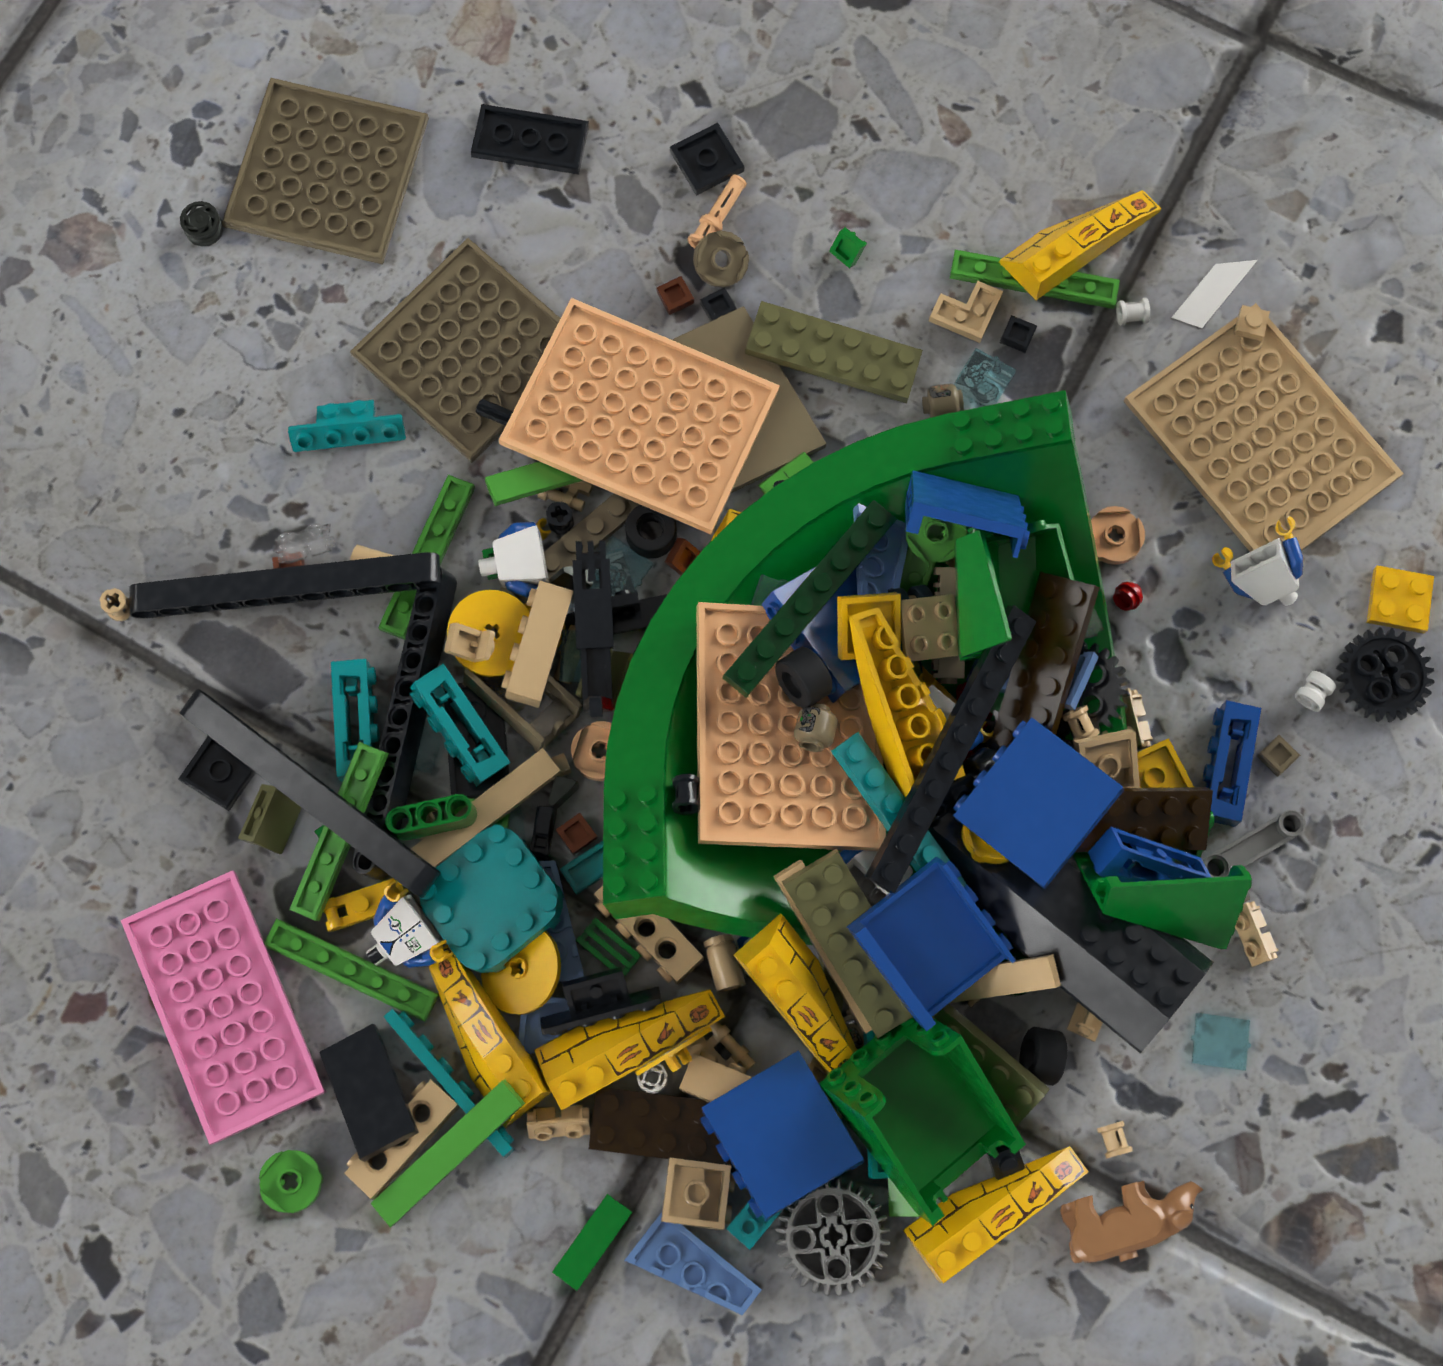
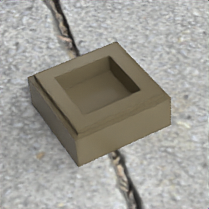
(1278, 755)

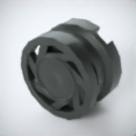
(202, 224)

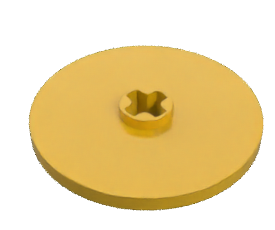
(492, 610)
(534, 987)

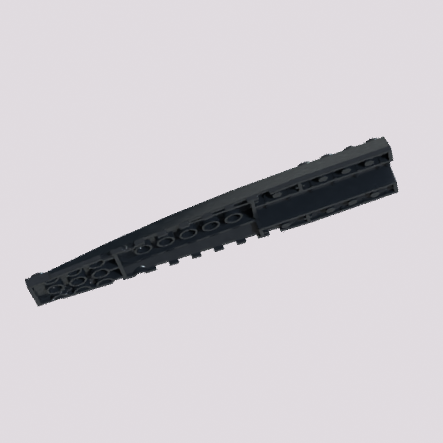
(1110, 966)

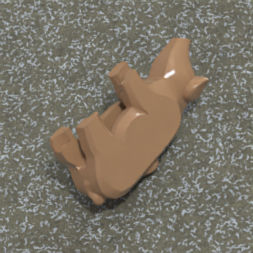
(1129, 1227)

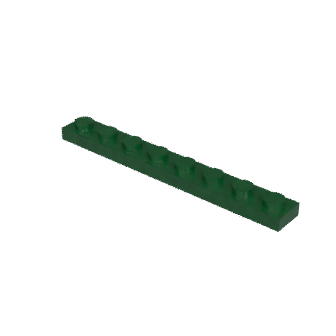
(809, 599)

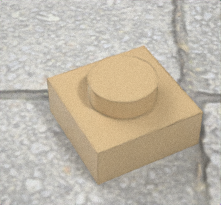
(1251, 323)

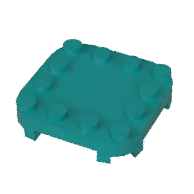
(492, 900)

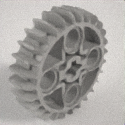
(848, 1277)

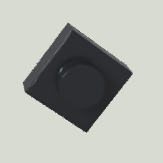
(1005, 1163)

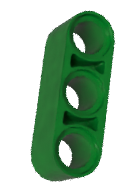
(418, 812)

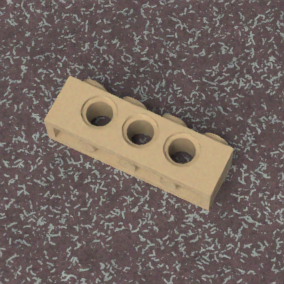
(670, 969)
(441, 1109)

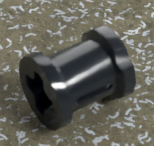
(552, 513)
(685, 794)

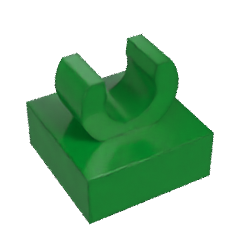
(847, 247)

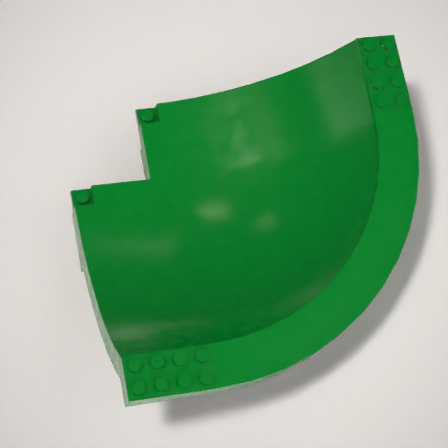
(649, 849)

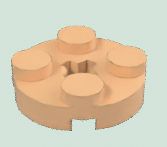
(1127, 525)
(582, 746)

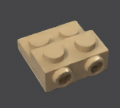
(1113, 754)
(697, 1194)

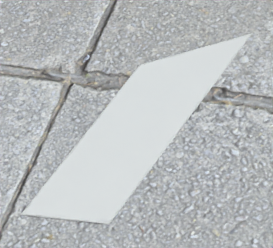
(1212, 292)

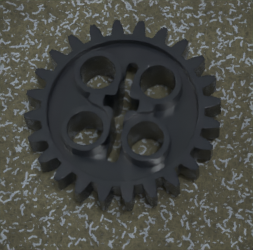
(1409, 667)
(1107, 690)

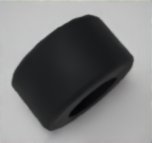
(655, 547)
(803, 677)
(1044, 1054)

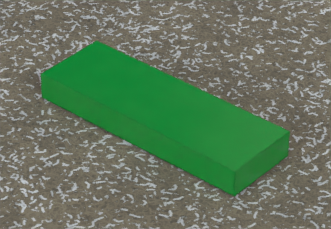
(592, 1242)

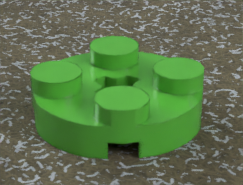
(935, 549)
(308, 1180)

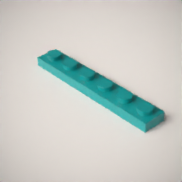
(881, 793)
(442, 1072)

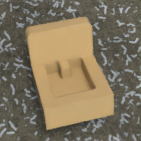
(469, 643)

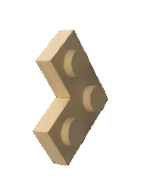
(970, 318)

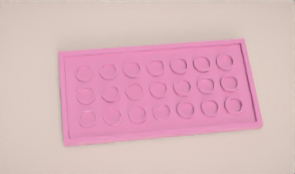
(222, 1007)

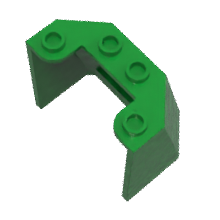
(992, 579)

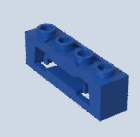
(1237, 716)
(1144, 861)

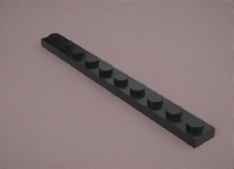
(948, 754)

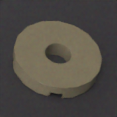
(705, 259)

